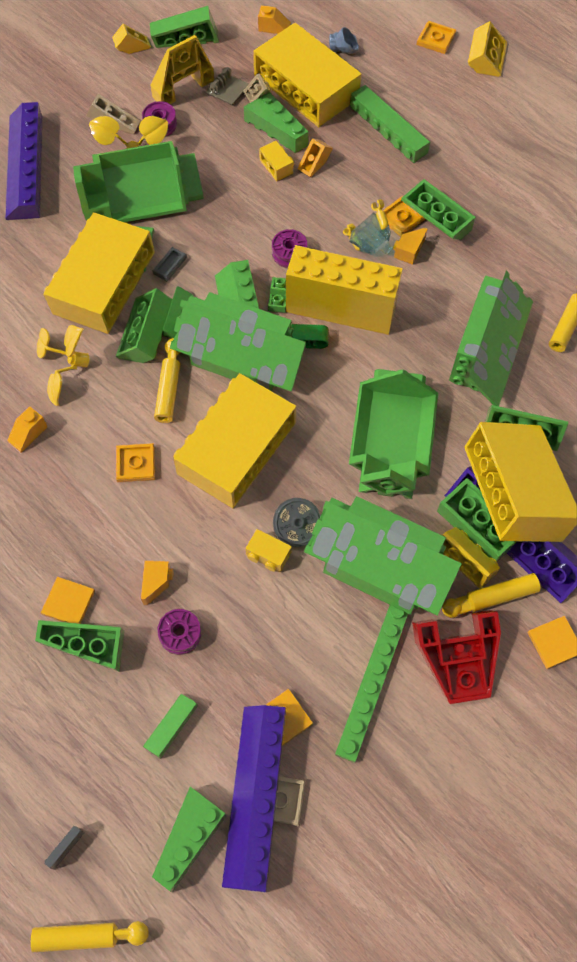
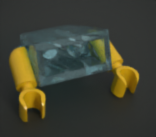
(372, 233)

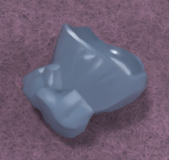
(343, 41)

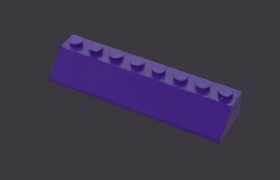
(24, 163)
(549, 561)
(254, 799)

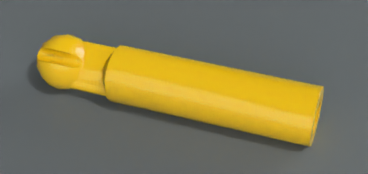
(565, 326)
(167, 386)
(492, 595)
(86, 936)

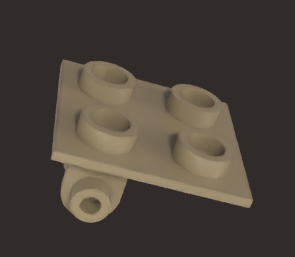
(227, 87)

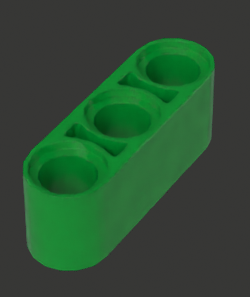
(314, 335)

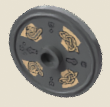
(295, 521)

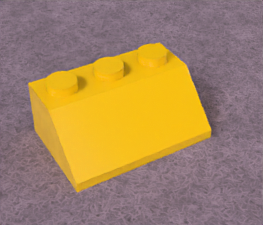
(487, 50)
(474, 561)

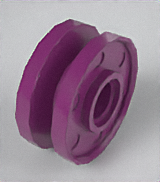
(164, 111)
(284, 244)
(179, 619)

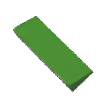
(175, 311)
(170, 726)

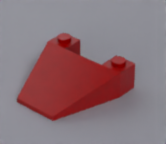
(462, 663)

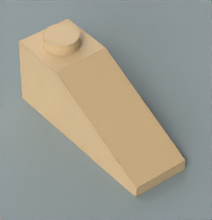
(257, 88)
(104, 107)

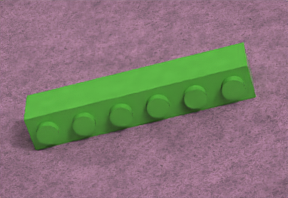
(389, 124)

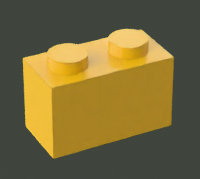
(276, 160)
(268, 551)

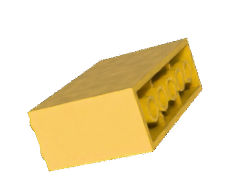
(306, 74)
(99, 272)
(342, 289)
(235, 440)
(521, 482)

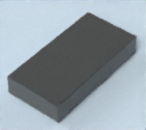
(169, 264)
(64, 847)

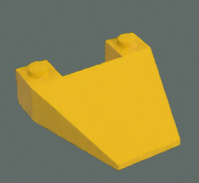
(178, 63)

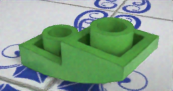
(277, 297)

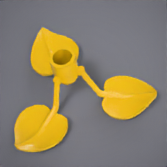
(151, 127)
(76, 359)

